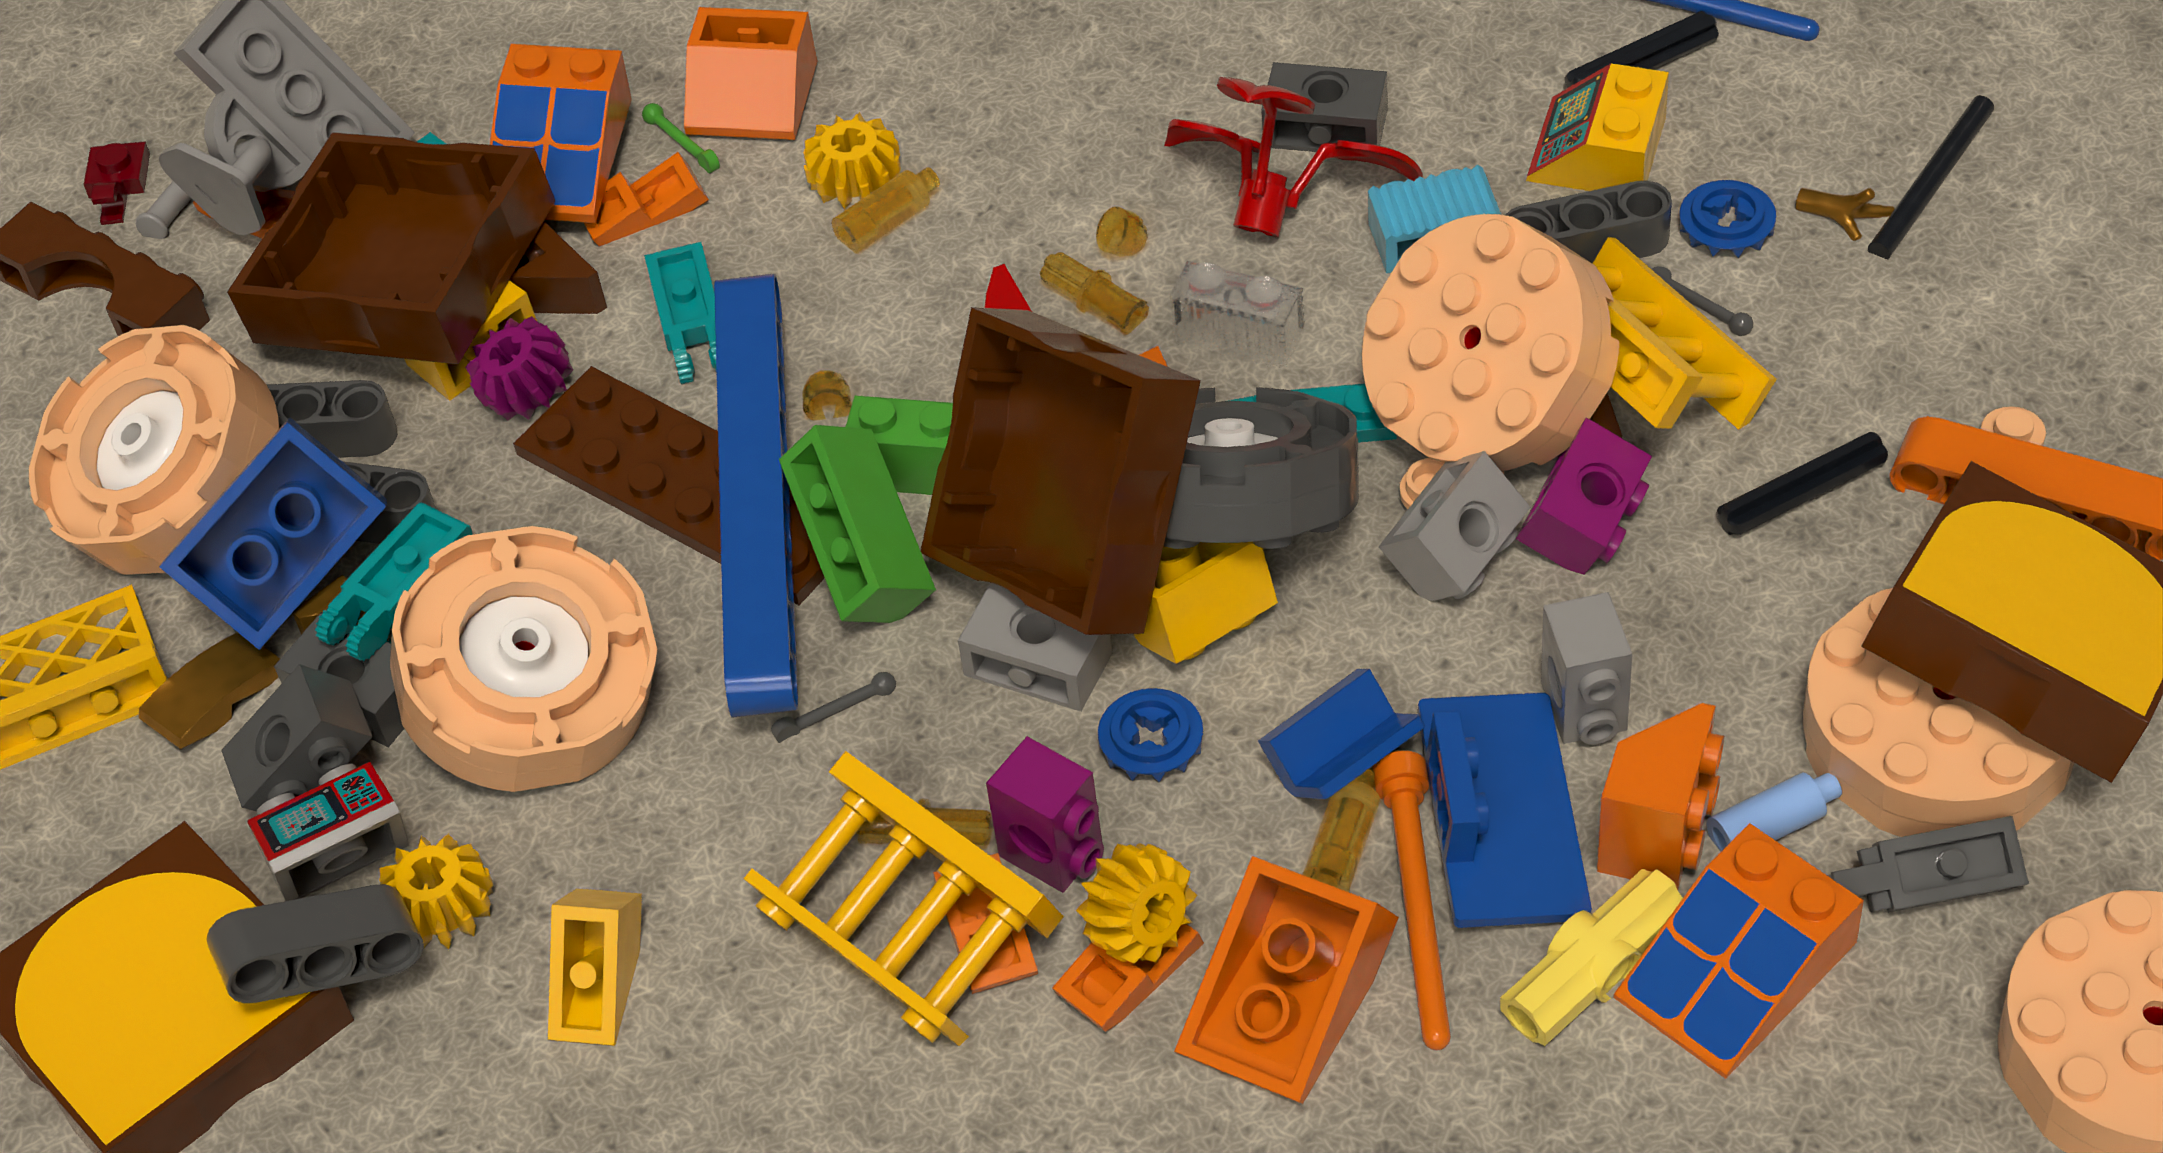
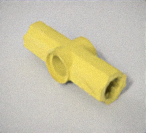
(1590, 957)

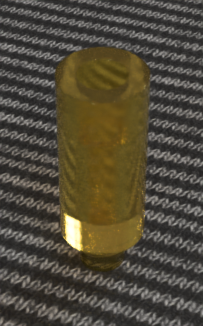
(884, 208)
(1343, 833)

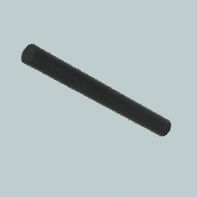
(1931, 177)

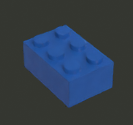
(274, 533)

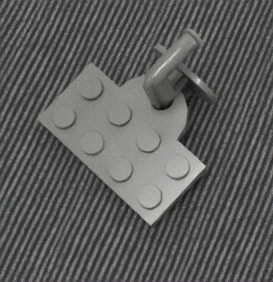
(278, 93)

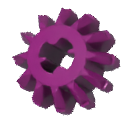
(519, 368)

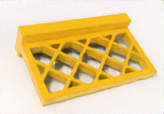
(93, 692)

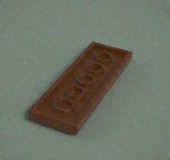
(646, 465)

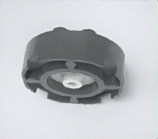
(1264, 470)

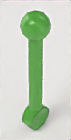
(707, 159)

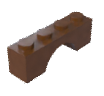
(52, 254)

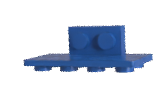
(1502, 810)

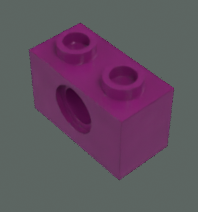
(1585, 499)
(1045, 815)

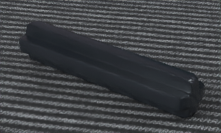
(1655, 48)
(1802, 484)

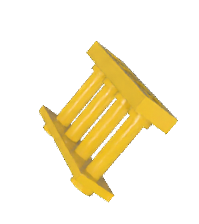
(1673, 349)
(913, 835)

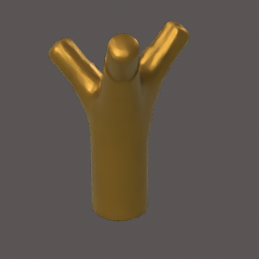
(1842, 208)

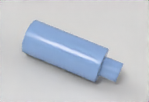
(1777, 809)

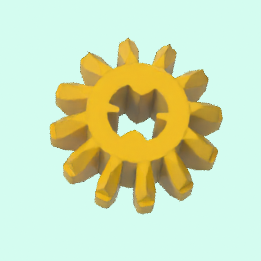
(850, 158)
(441, 887)
(1136, 902)

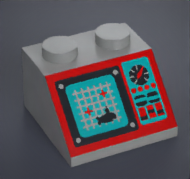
(328, 830)

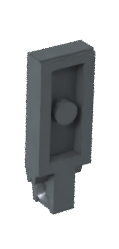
(1937, 866)

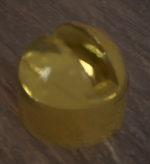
(1121, 232)
(824, 389)

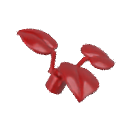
(1264, 192)

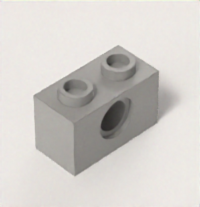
(1455, 528)
(1031, 651)
(1586, 668)

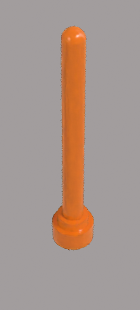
(1401, 783)

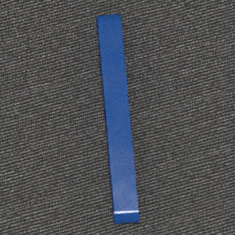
(754, 499)

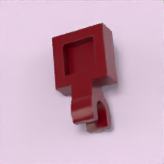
(114, 174)

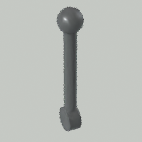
(1739, 323)
(785, 727)

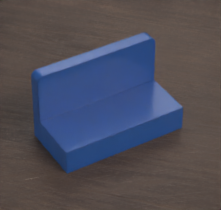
(1337, 737)

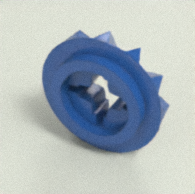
(1711, 202)
(1154, 710)

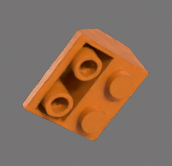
(748, 72)
(1660, 795)

